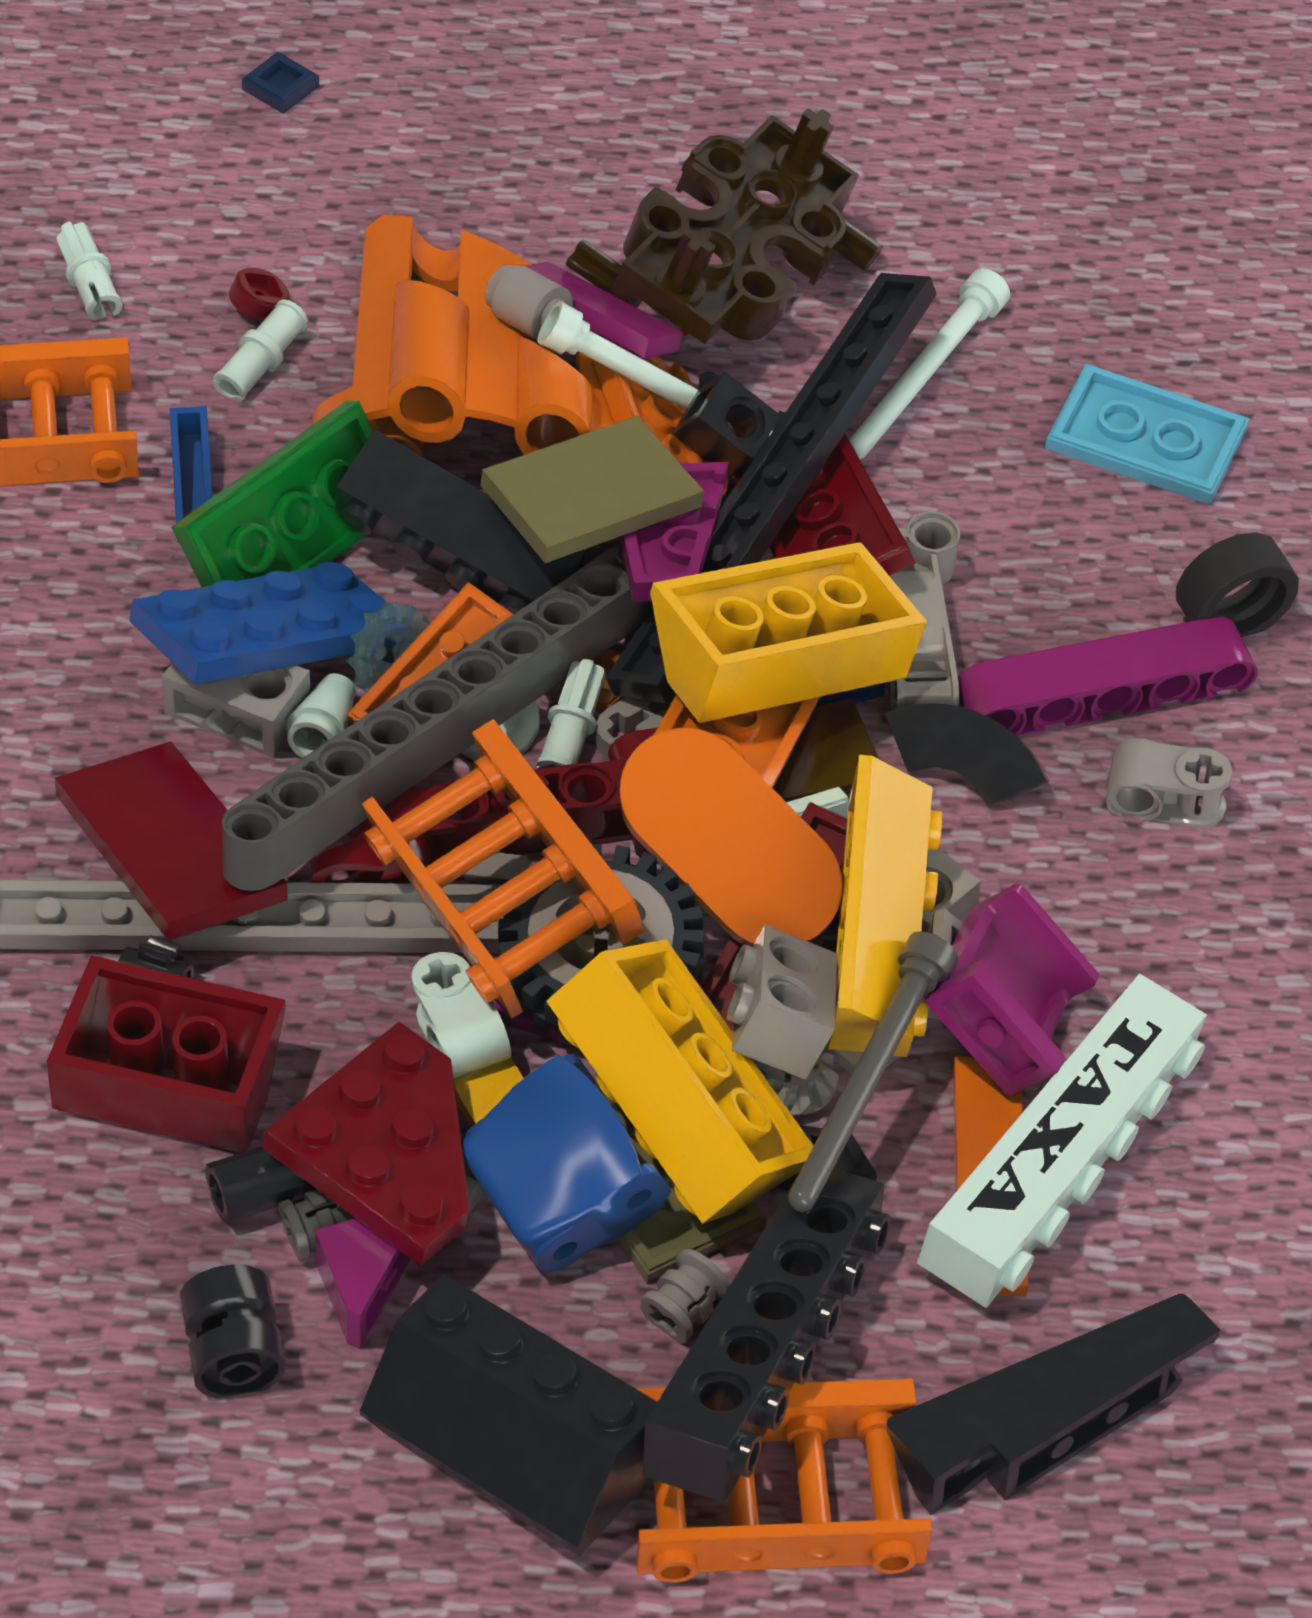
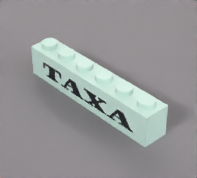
(1062, 1141)

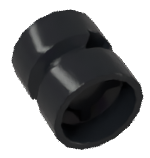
(232, 1331)

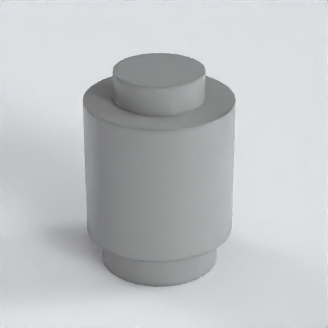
(523, 297)

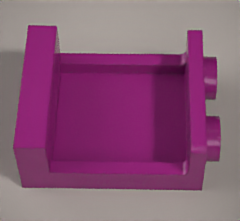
(1011, 988)

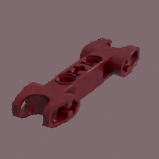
(583, 789)

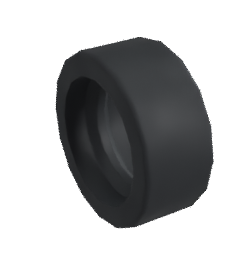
(1227, 566)

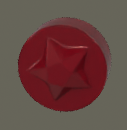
(257, 292)

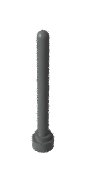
(924, 964)

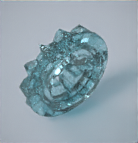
(392, 622)

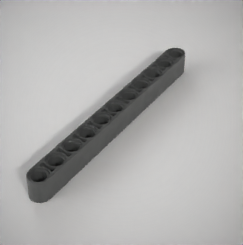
(427, 724)

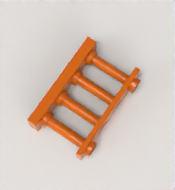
(67, 369)
(533, 812)
(812, 1417)

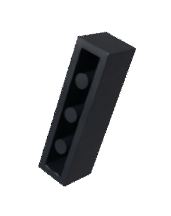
(445, 524)

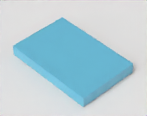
(1147, 433)

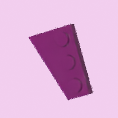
(677, 544)

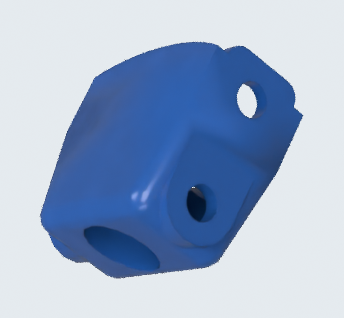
(561, 1165)

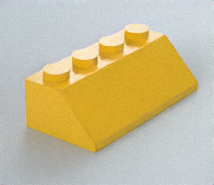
(783, 631)
(881, 898)
(678, 1081)

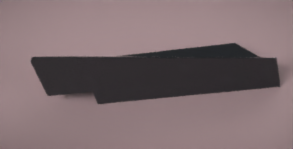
(1046, 1406)

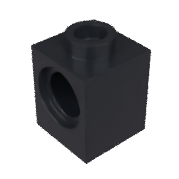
(705, 426)

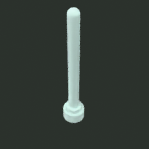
(980, 297)
(568, 332)

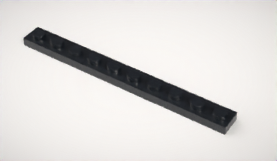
(792, 455)

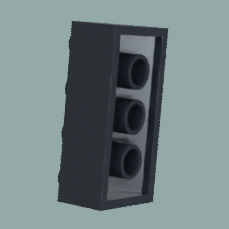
(511, 1414)

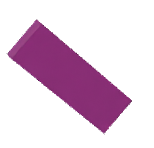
(615, 318)

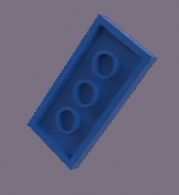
(258, 621)

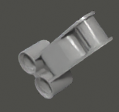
(933, 672)

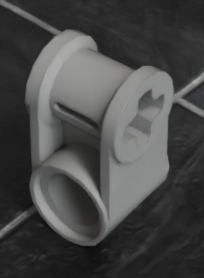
(1163, 783)

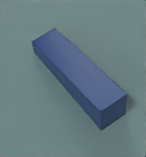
(190, 459)

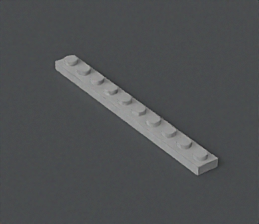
(311, 920)

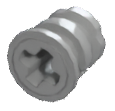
(685, 1295)

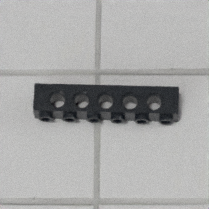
(763, 1338)

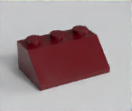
(166, 1054)

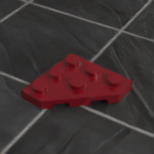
(384, 1143)

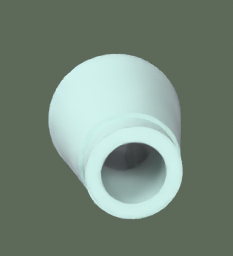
(321, 714)

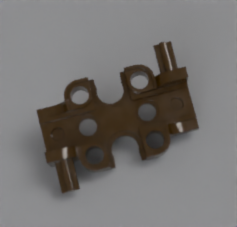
(745, 294)

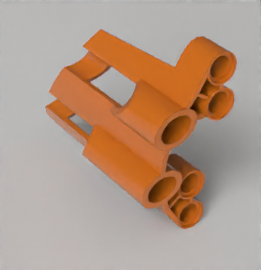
(456, 345)

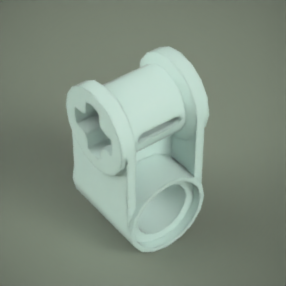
(456, 1016)

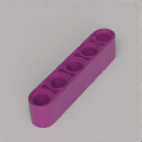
(1109, 675)

